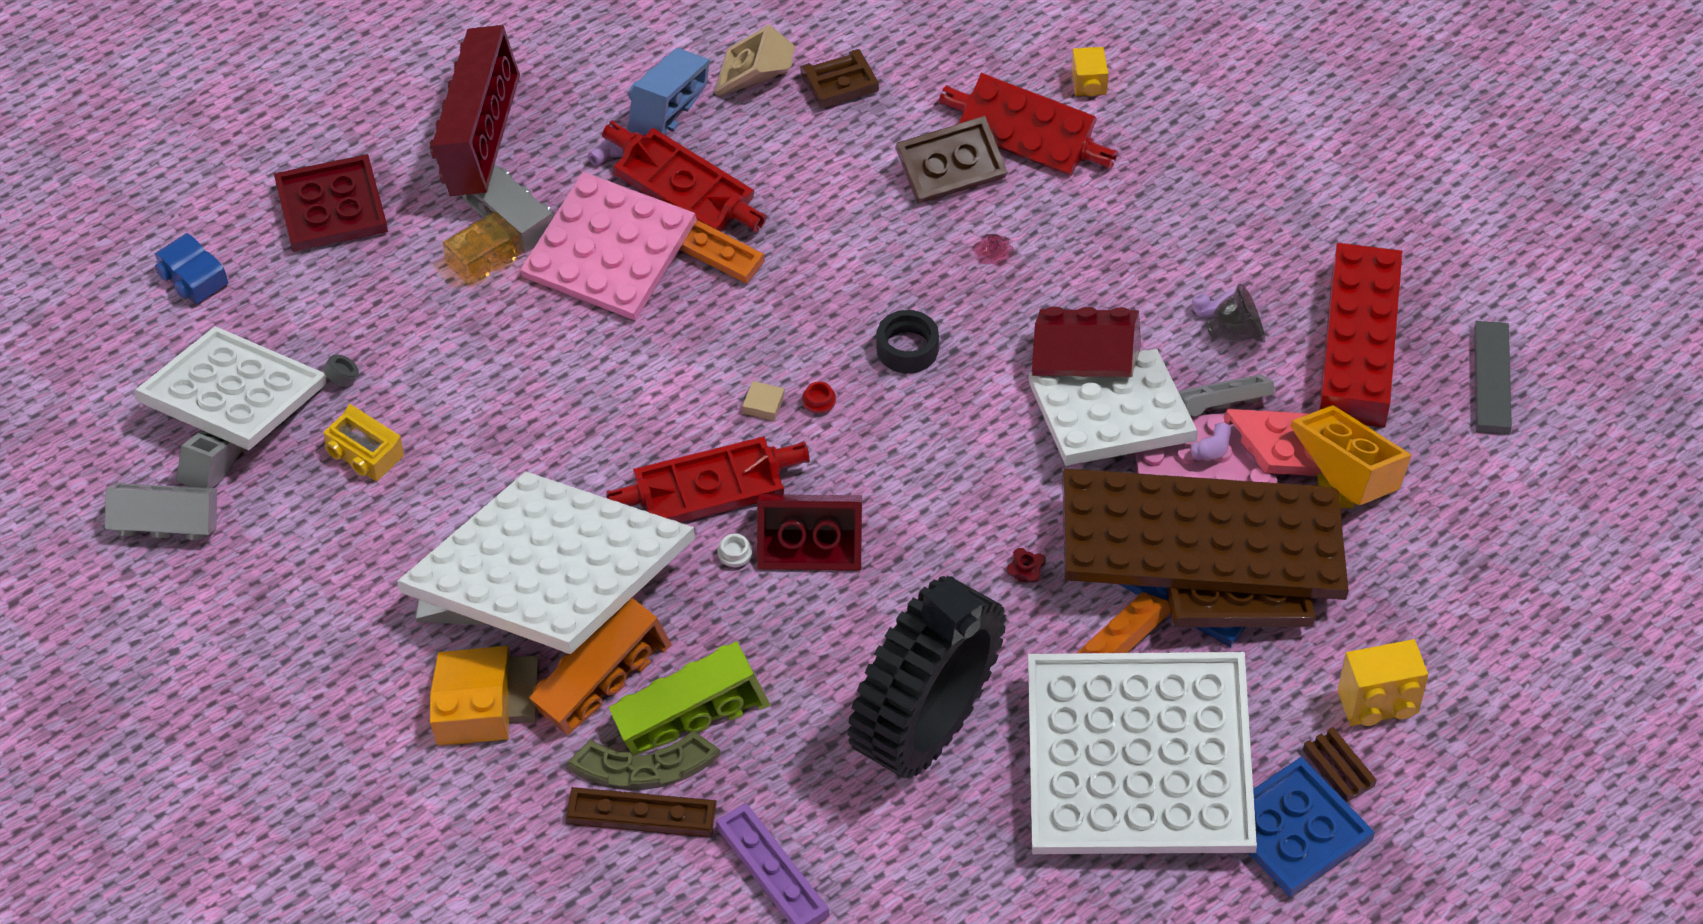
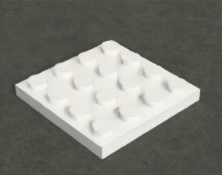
(231, 387)
(1114, 414)

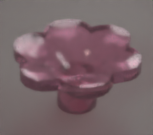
(993, 249)

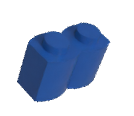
(190, 268)

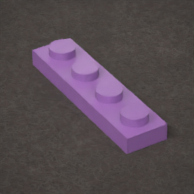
(771, 867)

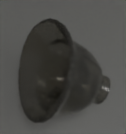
(1236, 318)

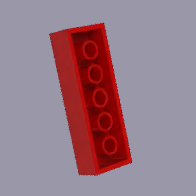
(1361, 332)

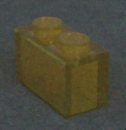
(481, 248)

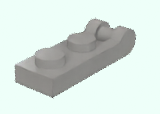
(1223, 394)

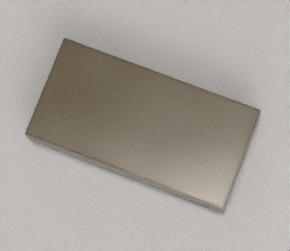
(522, 681)

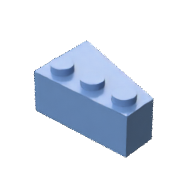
(667, 91)

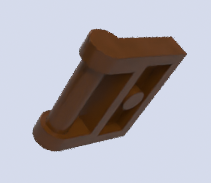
(840, 79)

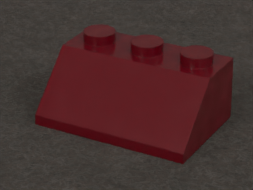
(1086, 342)
(809, 532)

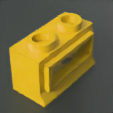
(363, 443)

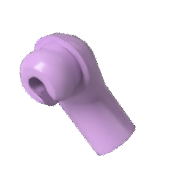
(603, 151)
(1204, 307)

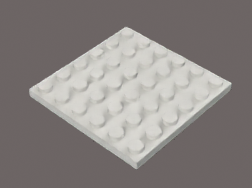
(547, 561)
(1140, 753)

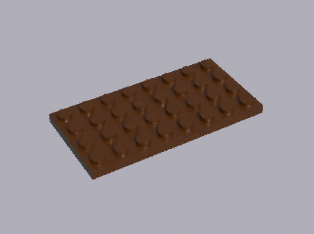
(1203, 534)

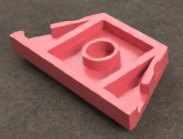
(1273, 441)

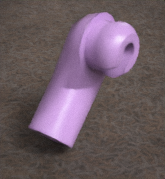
(1214, 446)

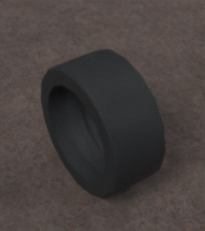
(901, 360)

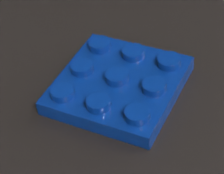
(1303, 827)

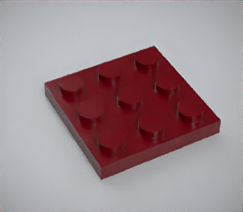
(330, 202)

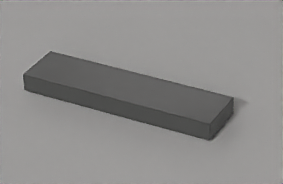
(1492, 377)

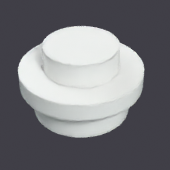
(734, 550)

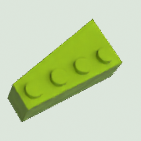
(689, 700)

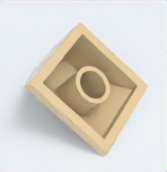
(755, 60)

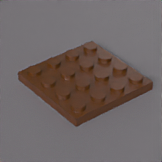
(1238, 609)

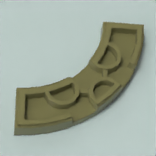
(649, 771)

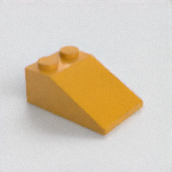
(1352, 455)
(470, 696)

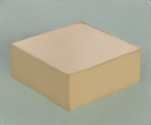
(763, 400)

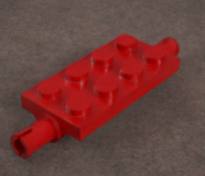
(1031, 124)
(682, 178)
(710, 480)

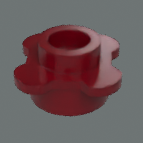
(1026, 573)

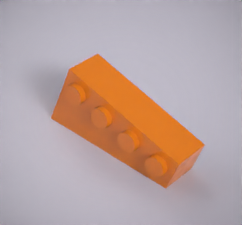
(599, 666)

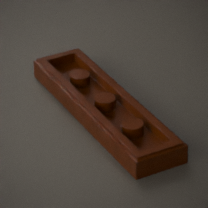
(641, 812)

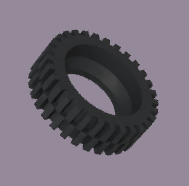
(922, 687)

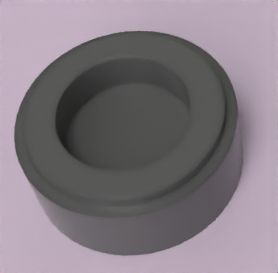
(341, 370)

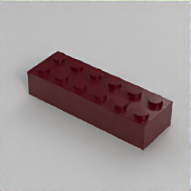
(475, 111)

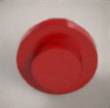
(819, 397)

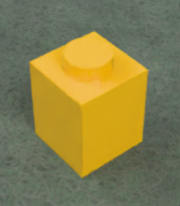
(1089, 71)

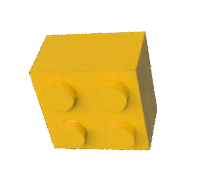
(1382, 683)

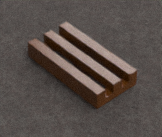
(1348, 755)

